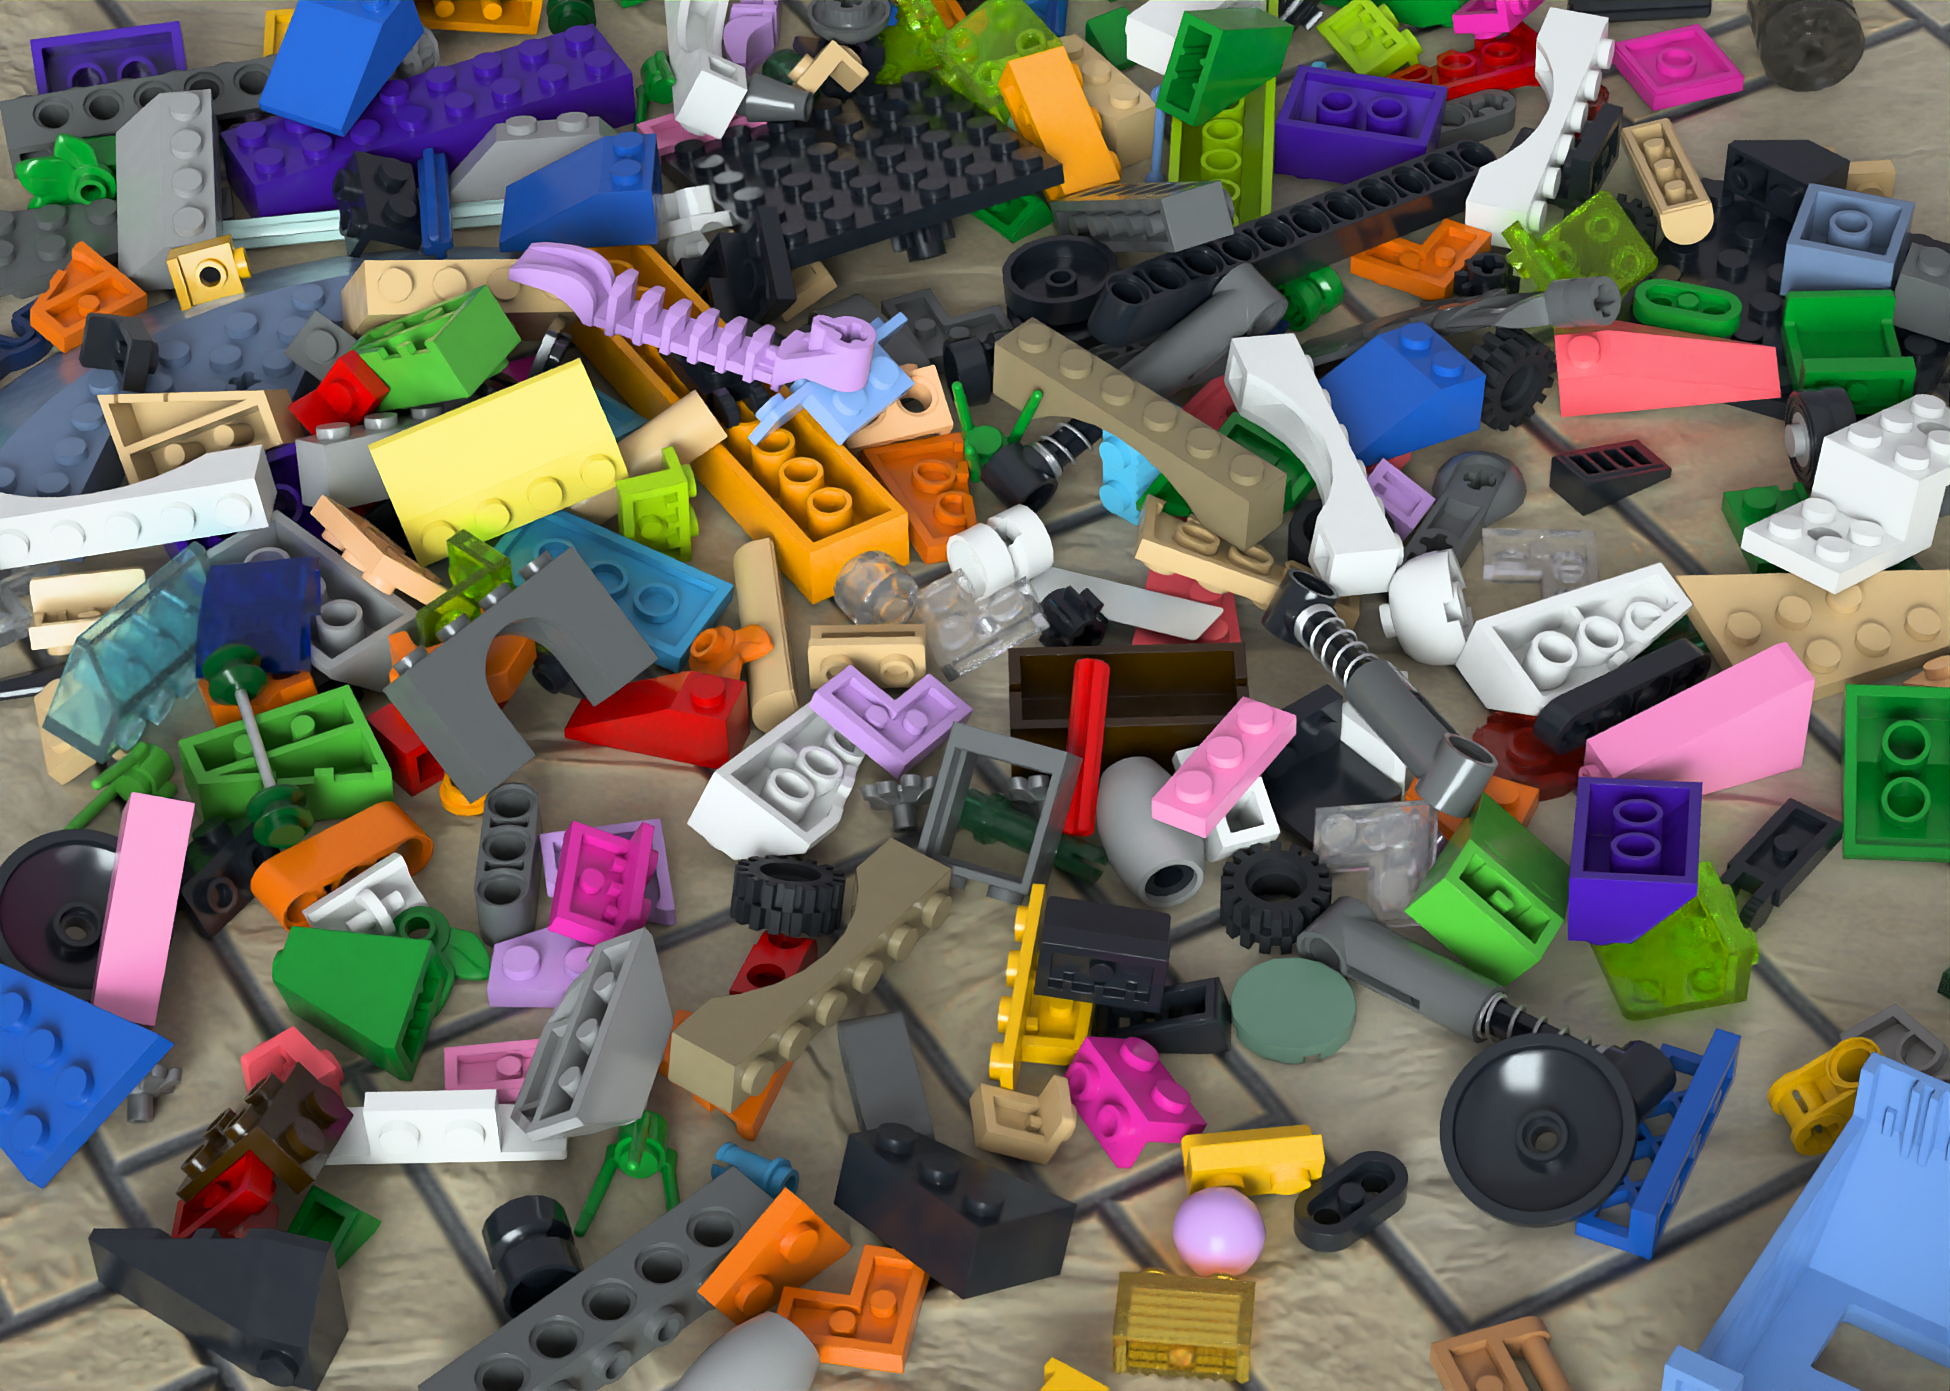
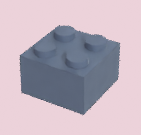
(1846, 241)

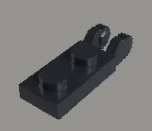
(718, 390)
(1780, 858)

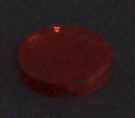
(1526, 758)

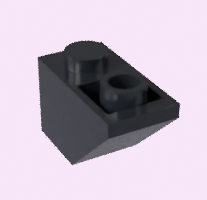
(1779, 172)

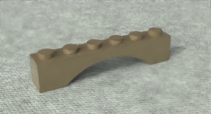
(1218, 478)
(745, 1038)

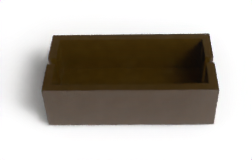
(1156, 697)

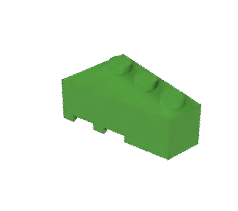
(439, 350)
(310, 744)

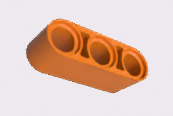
(335, 856)

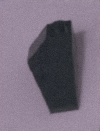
(253, 1300)

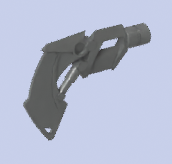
(1563, 304)

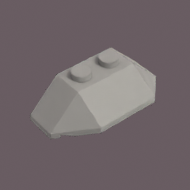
(519, 149)
(599, 1045)

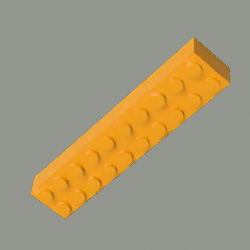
(788, 487)

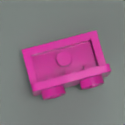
(1491, 17)
(602, 883)
(1129, 1097)

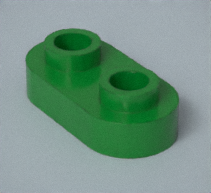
(1687, 308)

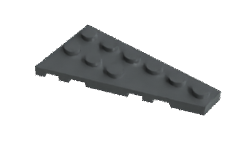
(42, 240)

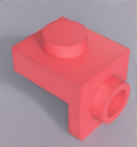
(283, 1053)

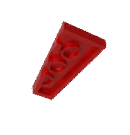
(1492, 65)

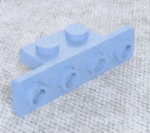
(836, 411)

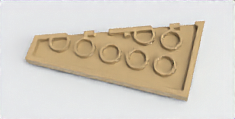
(1841, 638)

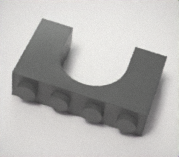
(448, 693)

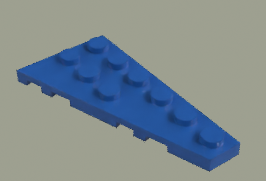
(62, 1071)

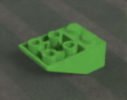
(1494, 894)

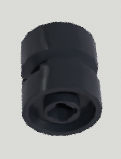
(970, 363)
(530, 1250)

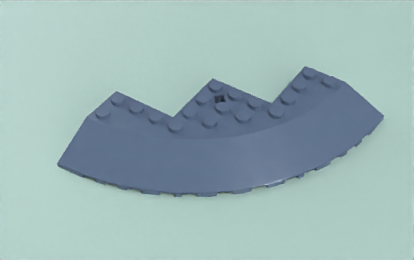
(51, 414)

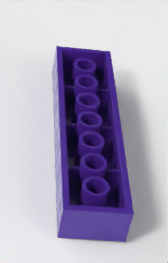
(291, 166)

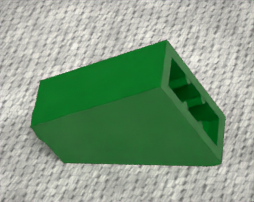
(1221, 60)
(364, 991)

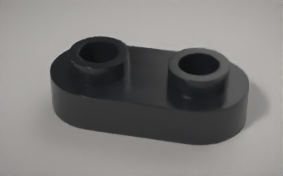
(1339, 1207)

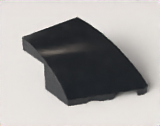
(745, 271)

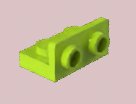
(1369, 39)
(657, 508)

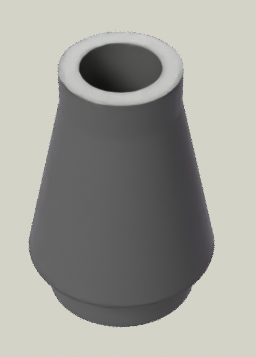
(774, 101)

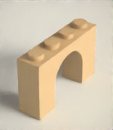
(396, 288)

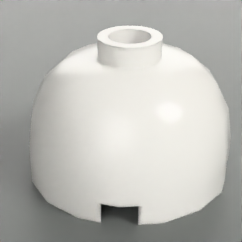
(1428, 609)

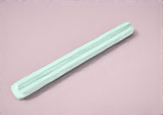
(324, 225)

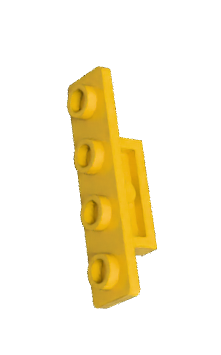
(1034, 1025)

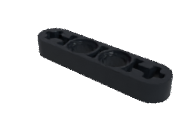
(1620, 695)

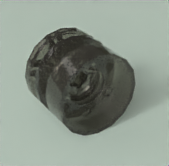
(1806, 41)

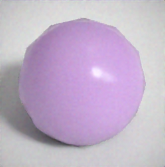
(1219, 1231)

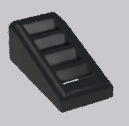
(1595, 477)
(1190, 1020)

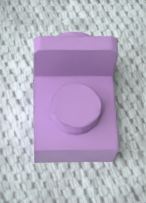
(1401, 497)

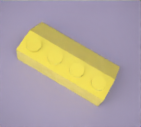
(500, 461)

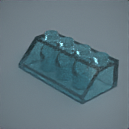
(132, 661)

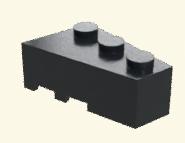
(952, 1212)

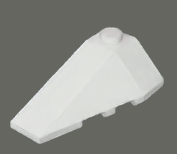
(1561, 642)
(779, 790)

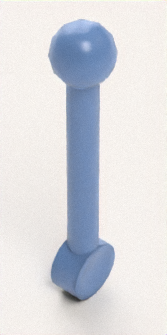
(1155, 174)

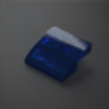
(263, 608)

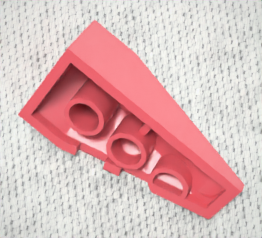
(1657, 368)

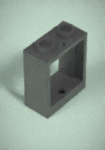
(951, 791)

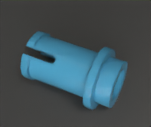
(765, 1173)

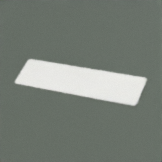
(1135, 605)

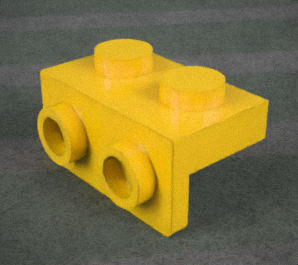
(1254, 1160)

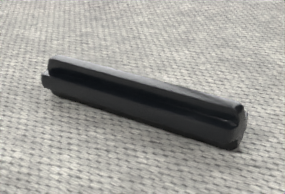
(1642, 9)

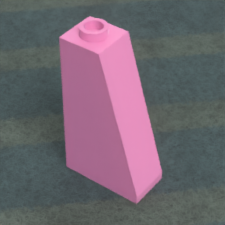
(1716, 732)
(141, 907)

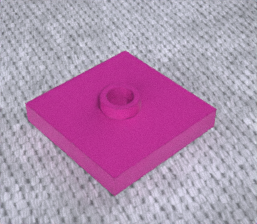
(1676, 67)

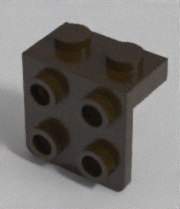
(287, 1125)

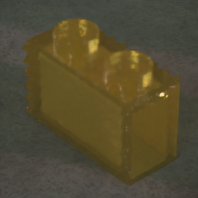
(1184, 1325)

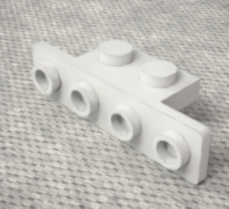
(438, 1129)

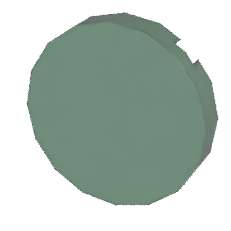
(1293, 1009)

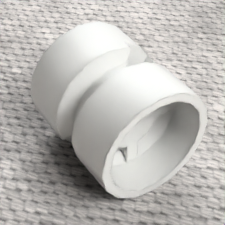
(1001, 550)

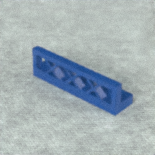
(1671, 1153)

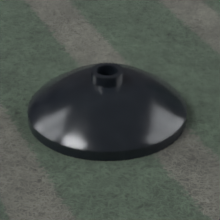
(48, 888)
(1515, 1096)

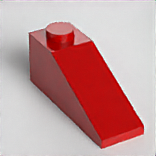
(670, 717)

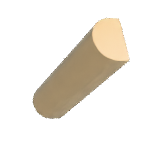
(1669, 180)
(684, 425)
(763, 603)

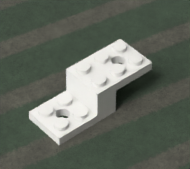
(1869, 500)

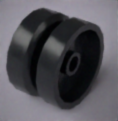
(1058, 283)

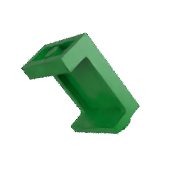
(1847, 343)

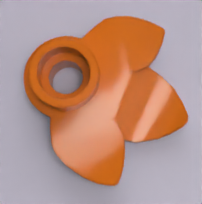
(723, 651)

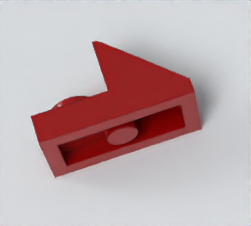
(343, 395)
(231, 1202)

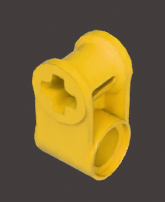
(1827, 1094)

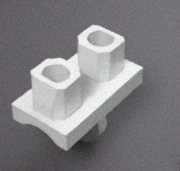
(685, 218)
(368, 900)

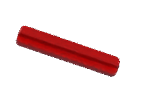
(1086, 741)

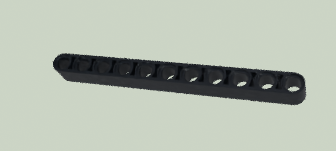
(1290, 241)

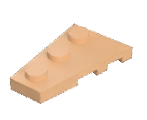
(375, 553)

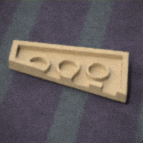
(1218, 566)

